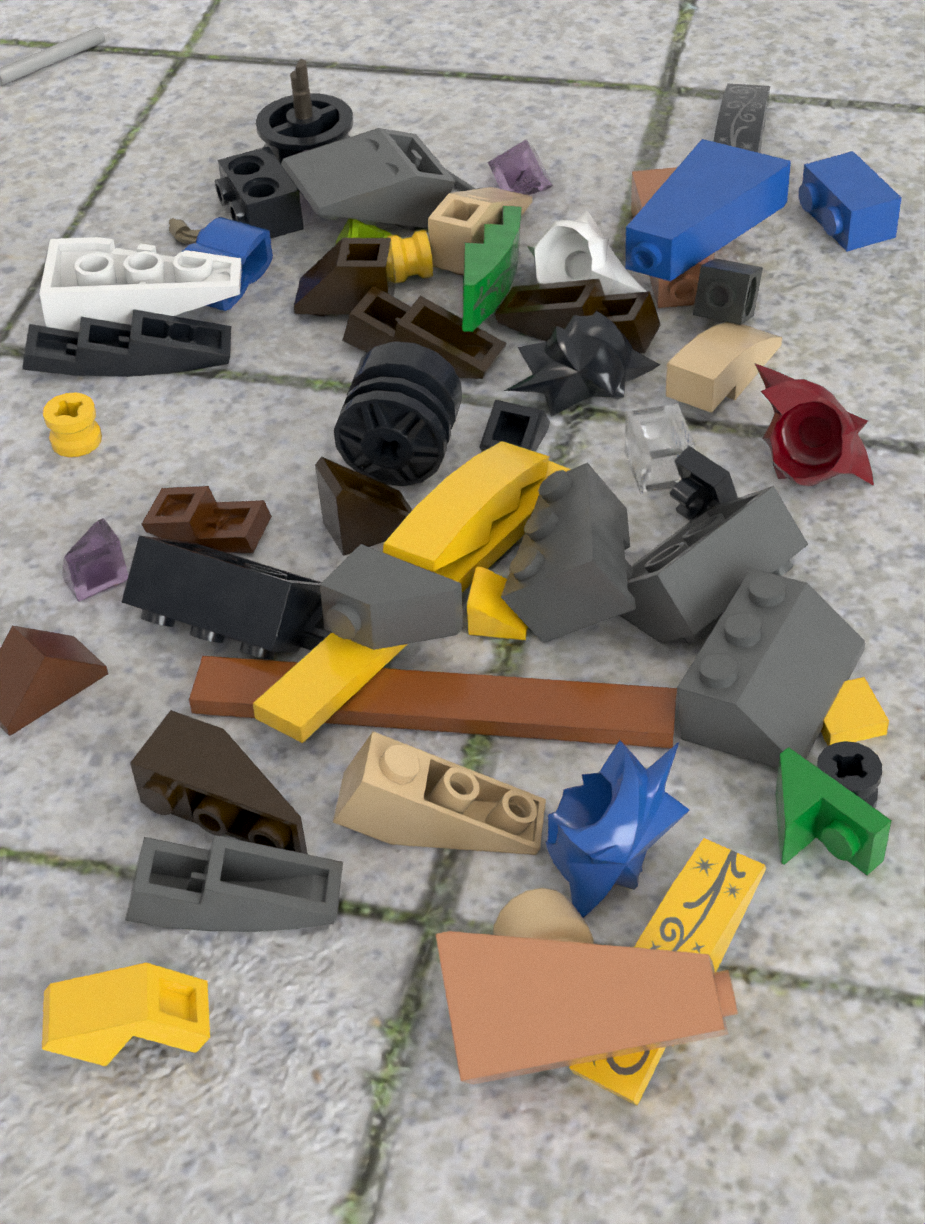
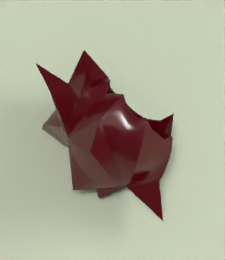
(811, 432)

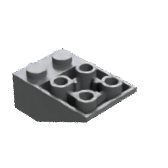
(372, 179)

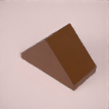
(41, 673)

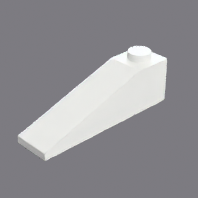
(108, 282)

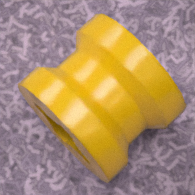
(411, 256)
(72, 424)

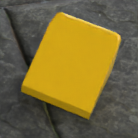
(488, 612)

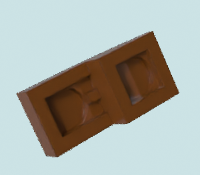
(196, 517)

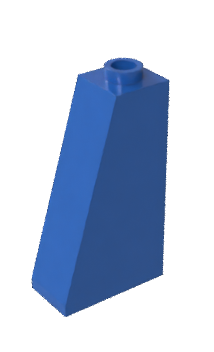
(704, 207)

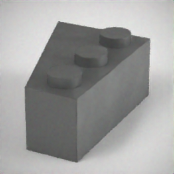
(571, 557)

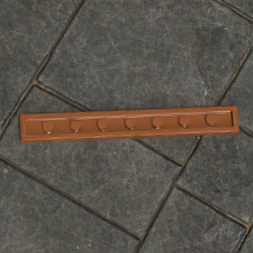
(461, 703)

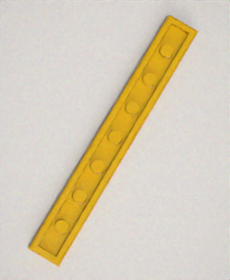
(341, 667)

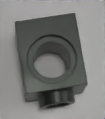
(727, 291)

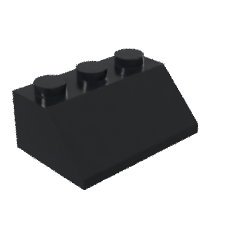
(220, 595)

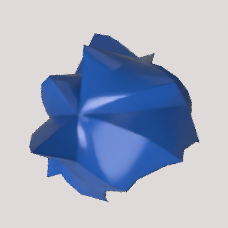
(610, 824)

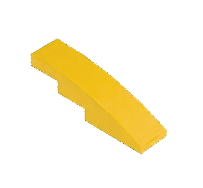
(462, 507)

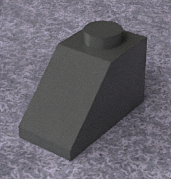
(389, 601)

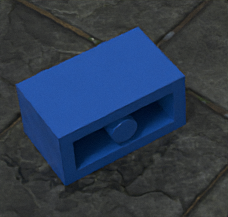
(850, 201)

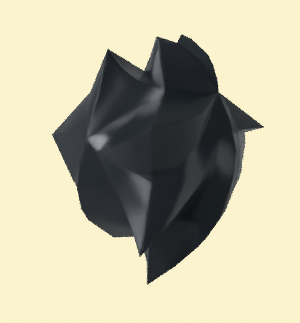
(582, 362)

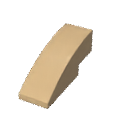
(718, 364)

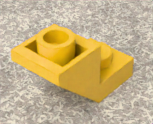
(104, 1010)

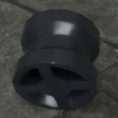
(856, 765)

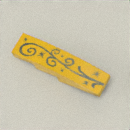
(694, 917)

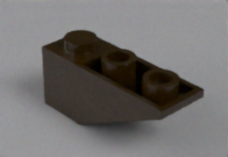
(209, 780)

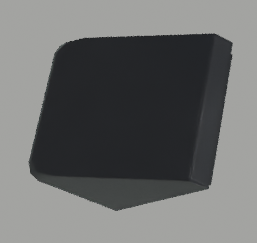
(515, 425)

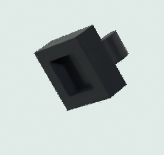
(701, 484)

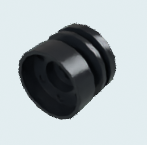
(398, 414)

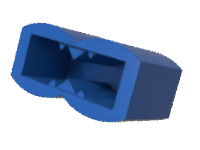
(236, 240)

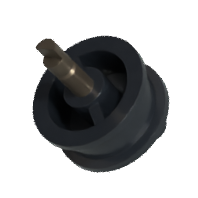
(303, 118)

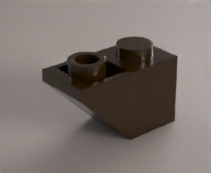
(346, 276)

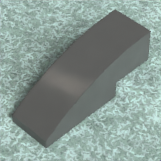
(232, 887)

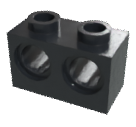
(259, 192)

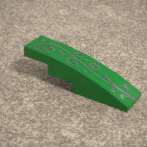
(490, 268)

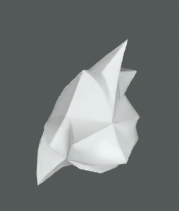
(580, 252)

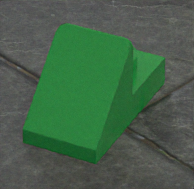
(821, 808)

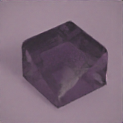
(520, 170)
(94, 562)

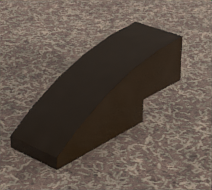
(542, 307)
(386, 319)

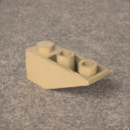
(462, 220)
(434, 803)

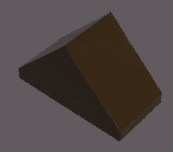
(357, 506)

